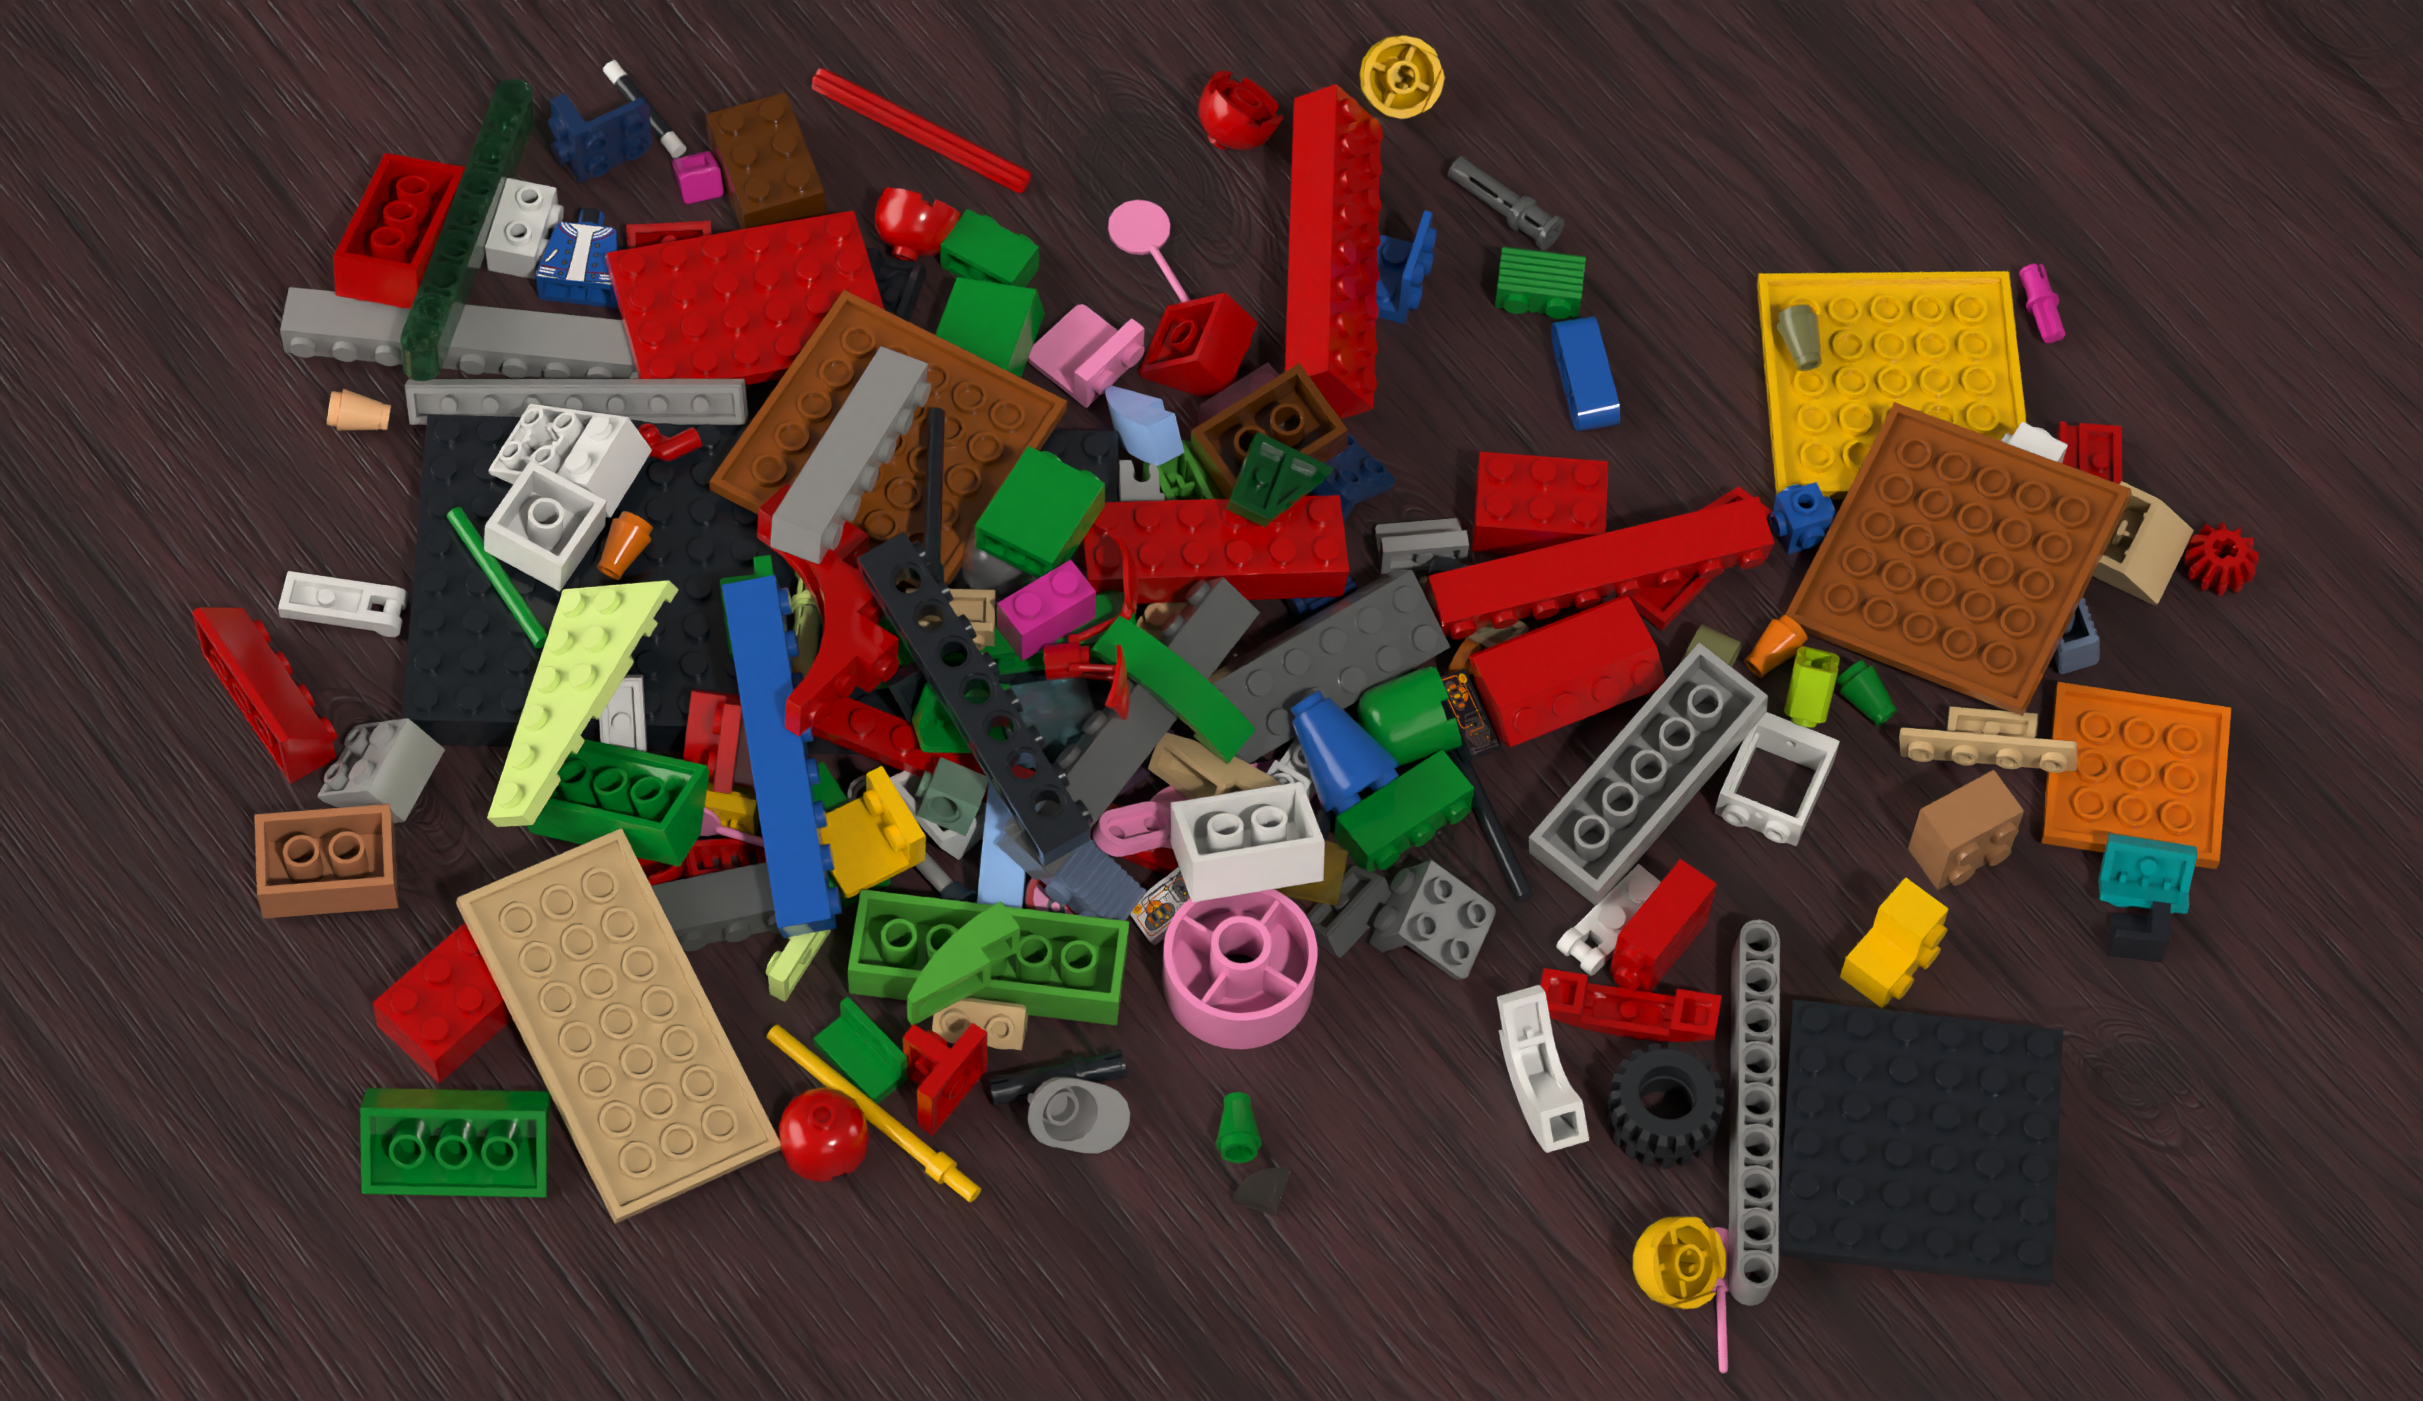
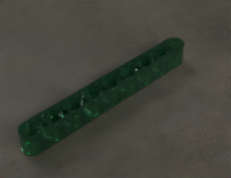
(466, 231)

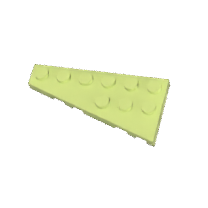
(573, 682)

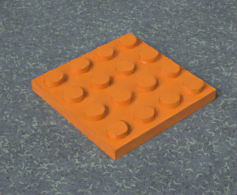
(2141, 771)

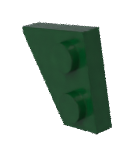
(1273, 480)

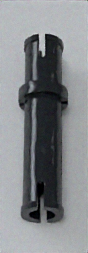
(1092, 1068)

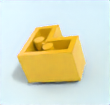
(1897, 945)

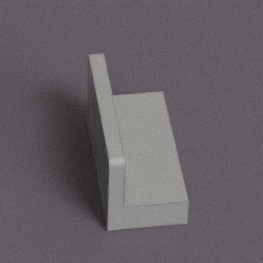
(1419, 543)

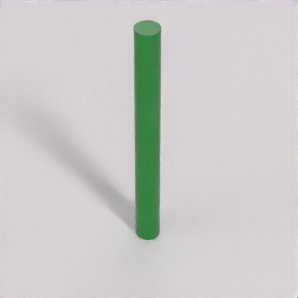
(498, 577)

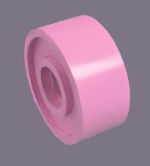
(1234, 1001)

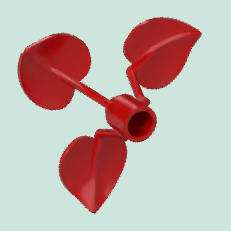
(1074, 660)

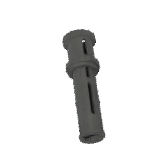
(1523, 210)

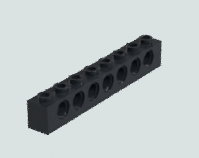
(1047, 835)

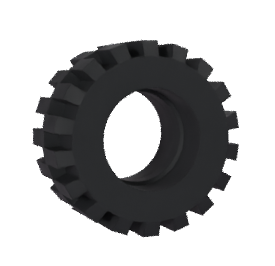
(1672, 1073)

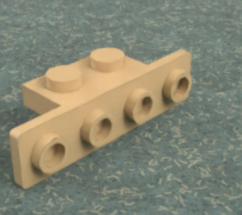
(1989, 739)

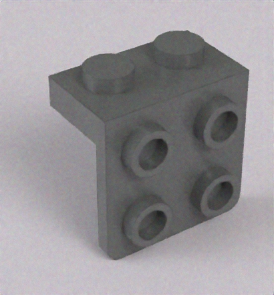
(1434, 918)

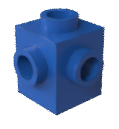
(1801, 517)

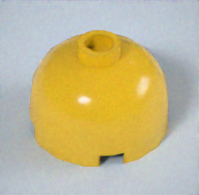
(1401, 76)
(1679, 1262)

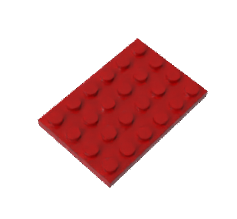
(738, 297)

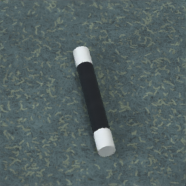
(658, 124)

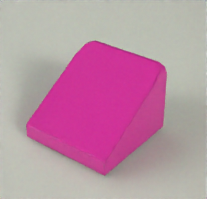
(698, 177)

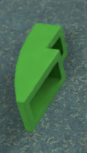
(964, 963)

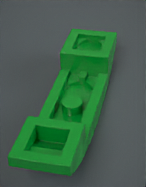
(1177, 687)

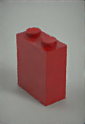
(1662, 928)

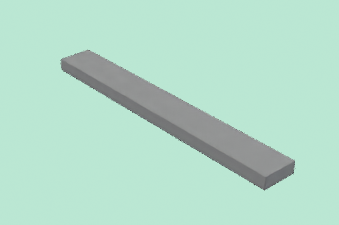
(639, 399)

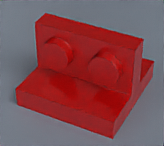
(718, 739)
(942, 1072)

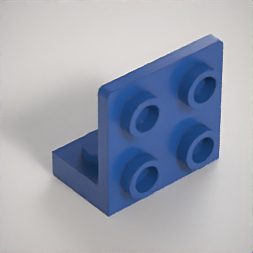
(1402, 271)

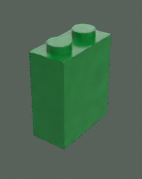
(993, 322)
(1040, 513)

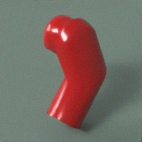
(667, 447)

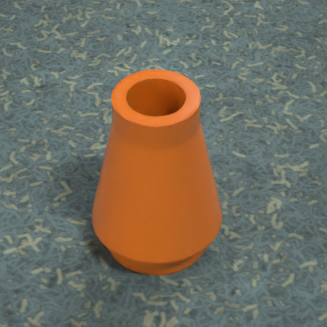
(624, 543)
(1775, 646)

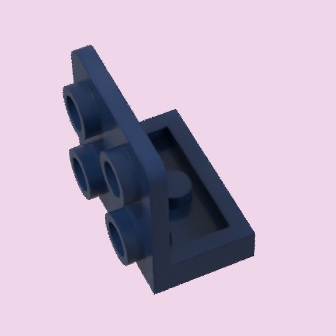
(601, 143)
(1354, 477)

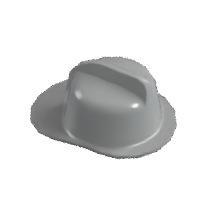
(1077, 1115)

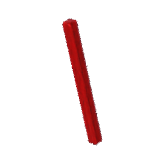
(921, 130)

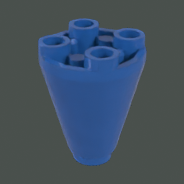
(1340, 753)

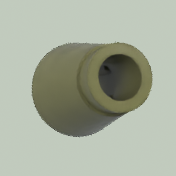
(1801, 335)

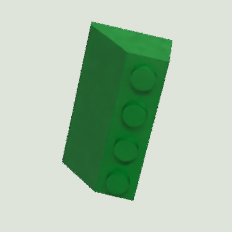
(614, 788)
(455, 1142)

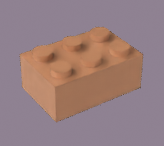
(326, 861)

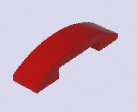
(1630, 1014)

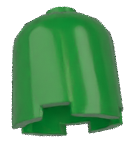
(1409, 716)

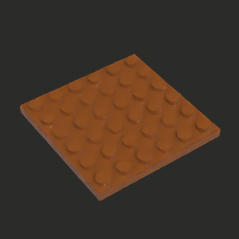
(987, 428)
(1958, 558)

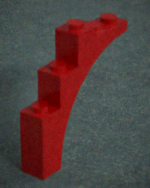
(852, 642)

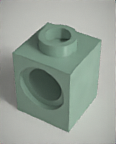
(951, 795)

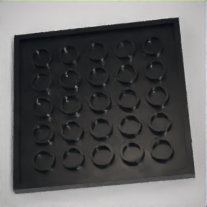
(1920, 1143)

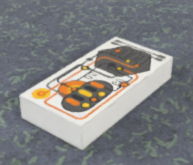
(1160, 905)

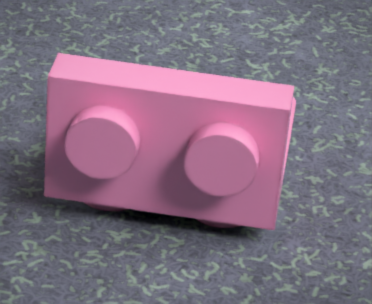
(1087, 353)

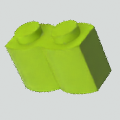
(1811, 686)

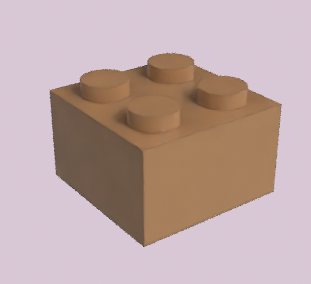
(1966, 830)

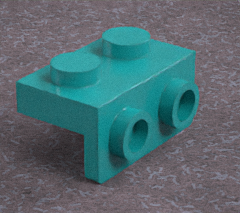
(2146, 871)

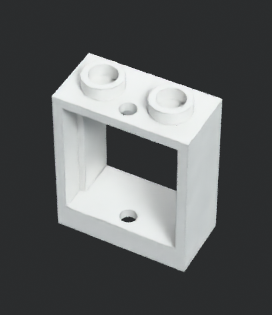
(1791, 743)

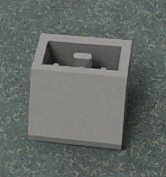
(382, 766)

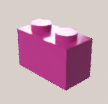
(1046, 610)

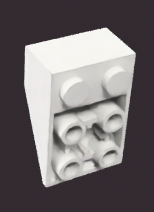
(582, 446)

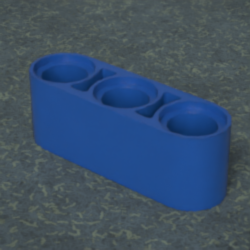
(1585, 373)

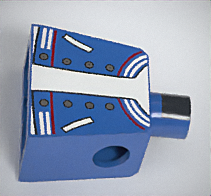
(576, 262)

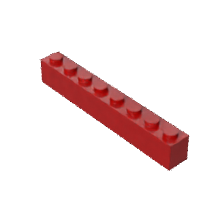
(1599, 568)

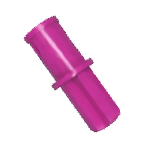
(2042, 302)

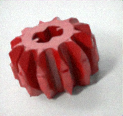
(2221, 558)

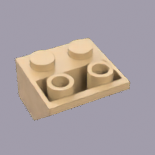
(2144, 548)

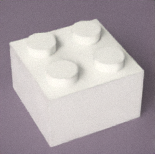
(545, 525)

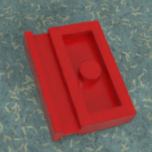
(2093, 449)

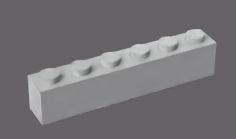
(850, 456)

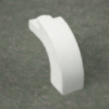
(1540, 1084)

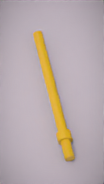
(938, 1165)

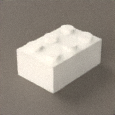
(1247, 841)

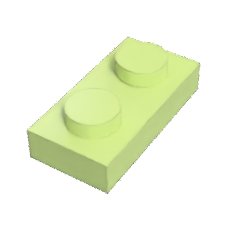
(788, 966)

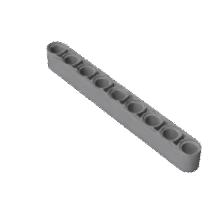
(1752, 1129)

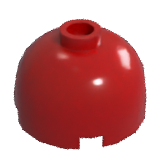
(1237, 113)
(912, 224)
(823, 1134)

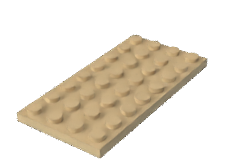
(618, 1025)

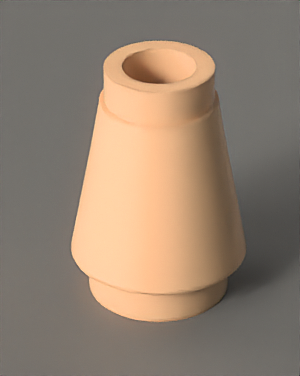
(356, 412)

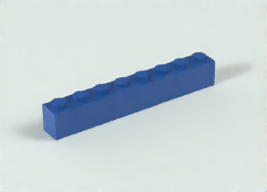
(780, 759)

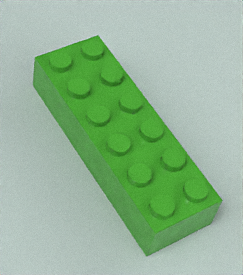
(1063, 968)

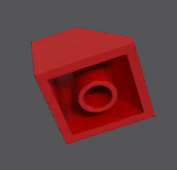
(1199, 345)

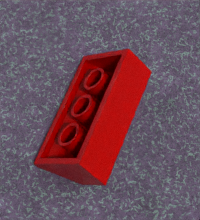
(1567, 671)
(265, 691)

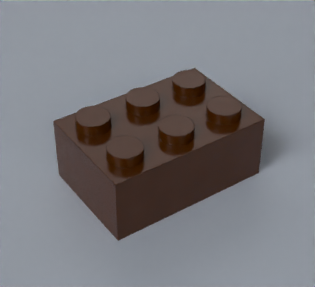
(765, 163)
(1282, 409)

